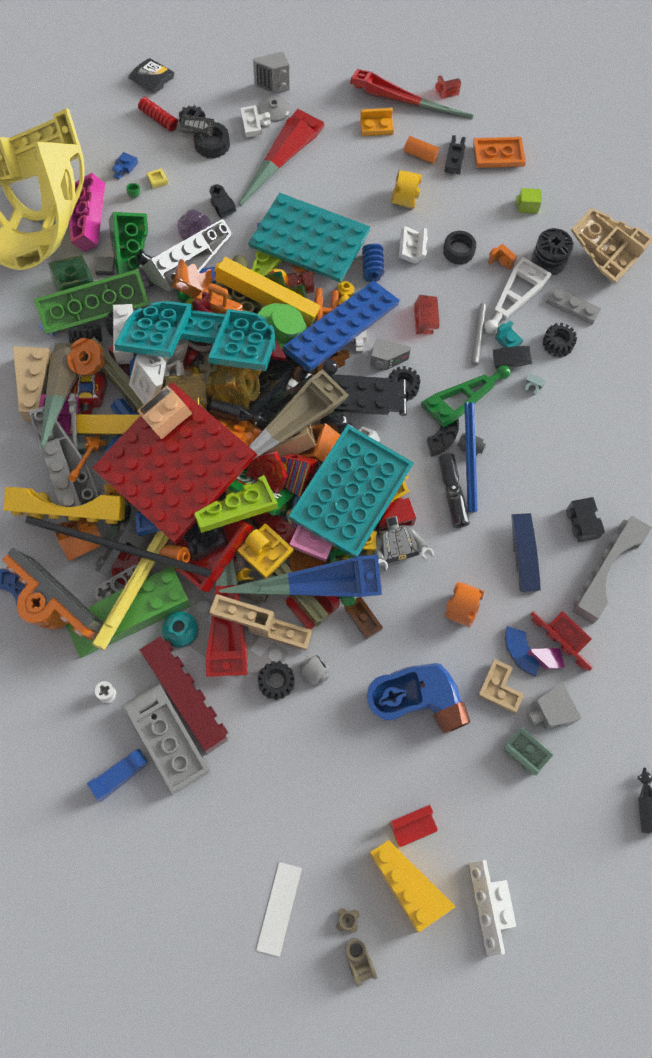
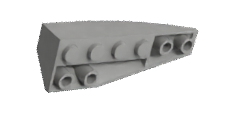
(194, 250)
(61, 459)

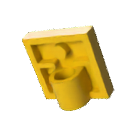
(265, 550)

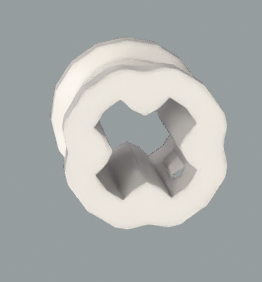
(99, 692)

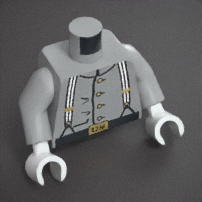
(399, 543)

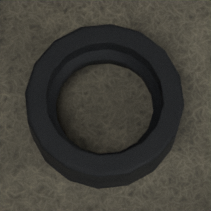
(463, 237)

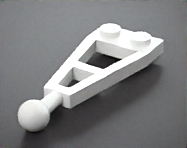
(527, 271)

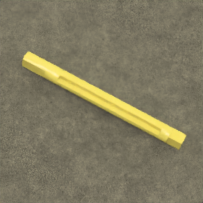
(128, 594)

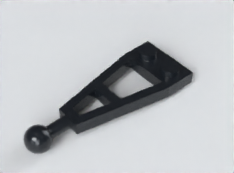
(329, 367)

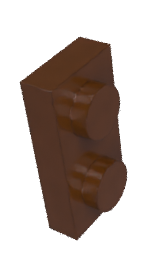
(363, 618)

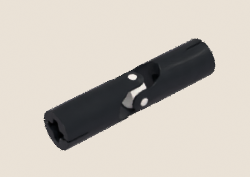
(451, 477)

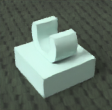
(536, 381)

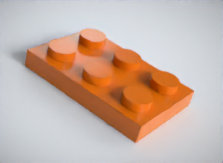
(499, 152)

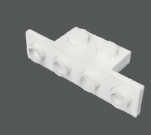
(493, 907)

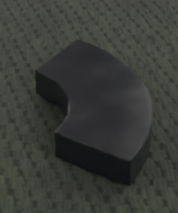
(443, 438)

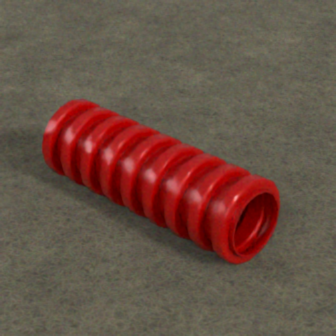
(158, 114)

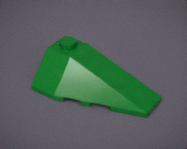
(127, 237)

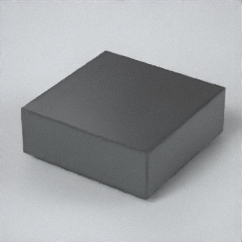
(104, 265)

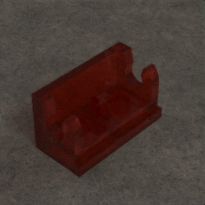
(426, 314)

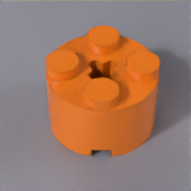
(464, 604)

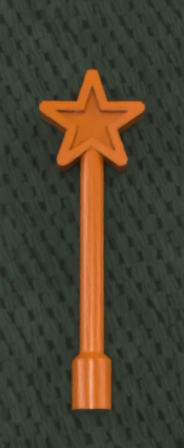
(92, 443)

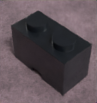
(584, 520)

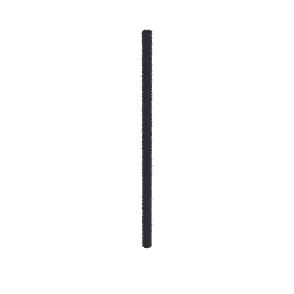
(118, 546)

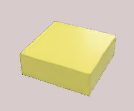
(157, 178)

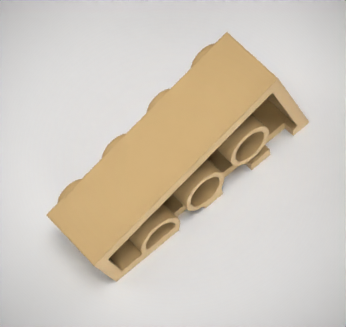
(31, 377)

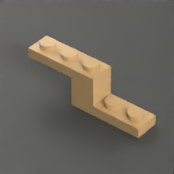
(261, 622)

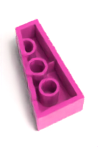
(87, 214)

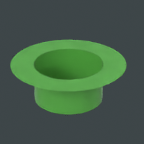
(285, 320)

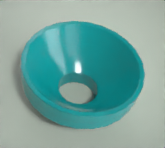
(182, 638)

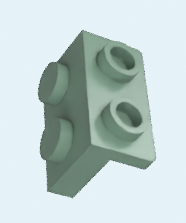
(528, 751)

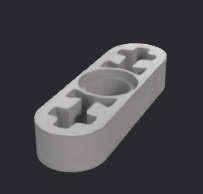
(112, 581)

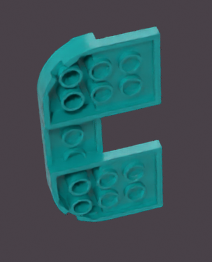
(237, 337)

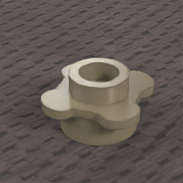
(343, 925)

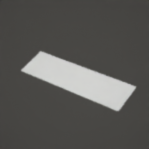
(279, 909)

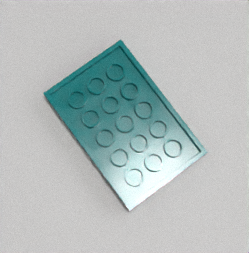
(309, 237)
(351, 491)

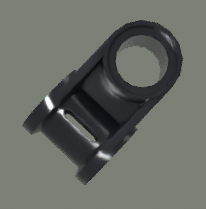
(221, 201)

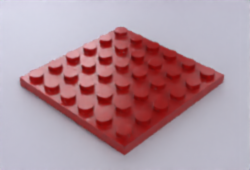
(178, 473)

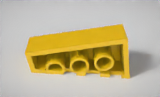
(413, 891)

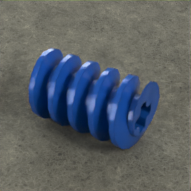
(373, 262)

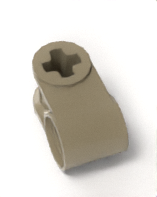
(360, 963)

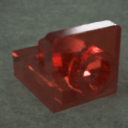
(447, 88)

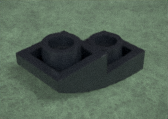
(514, 356)

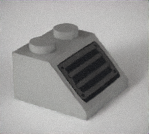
(272, 72)

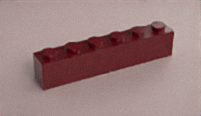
(183, 694)

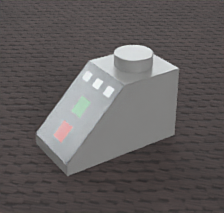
(388, 354)

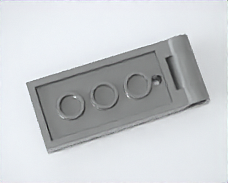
(166, 739)

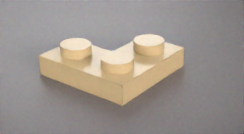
(495, 688)

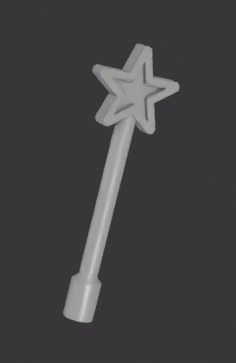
(73, 410)

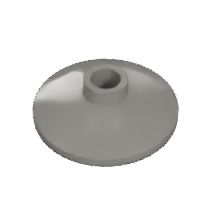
(276, 107)

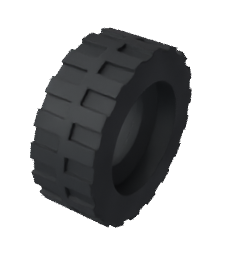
(213, 150)

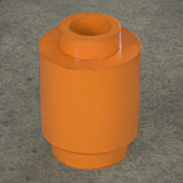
(175, 552)

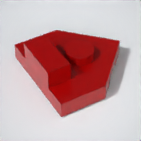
(271, 467)

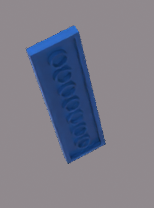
(340, 326)

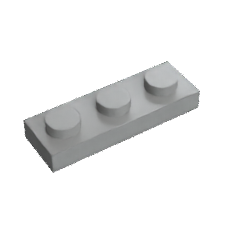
(573, 305)

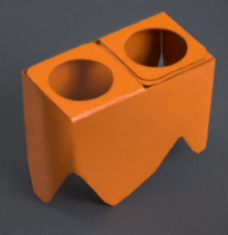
(190, 280)

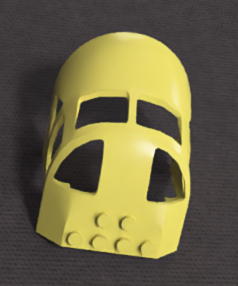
(47, 154)

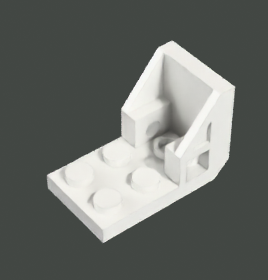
(149, 372)

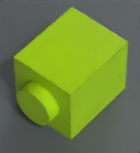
(528, 200)

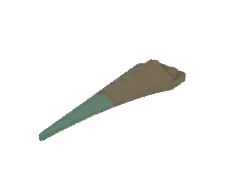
(59, 385)

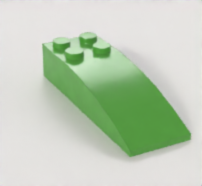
(90, 301)
(154, 602)

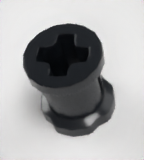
(142, 258)

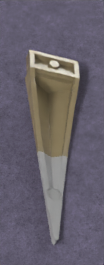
(309, 405)

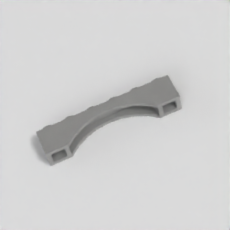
(594, 599)

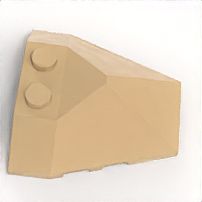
(610, 243)

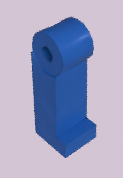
(117, 775)

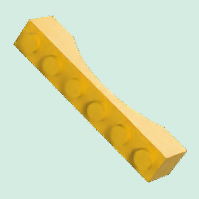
(27, 500)

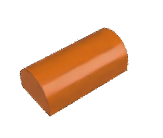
(421, 149)

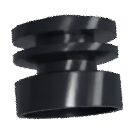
(552, 250)

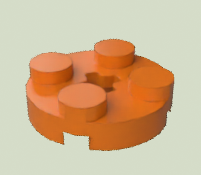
(95, 359)

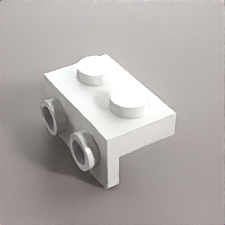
(413, 245)

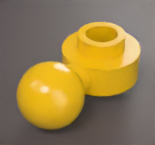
(345, 290)

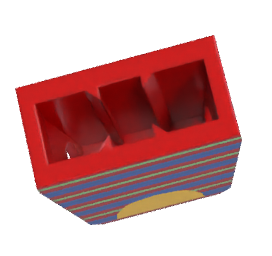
(299, 472)

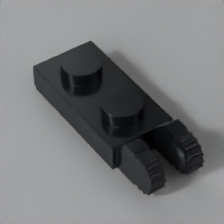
(455, 156)

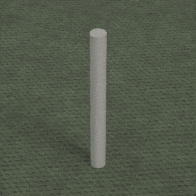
(478, 335)

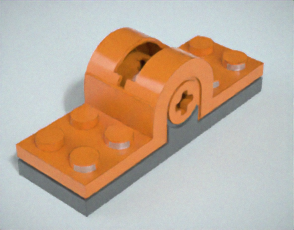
(47, 601)

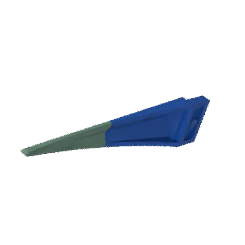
(347, 578)

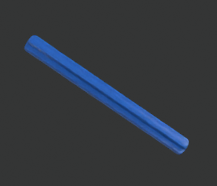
(471, 472)

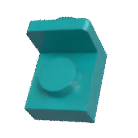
(507, 336)

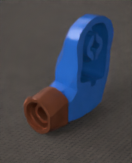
(416, 690)

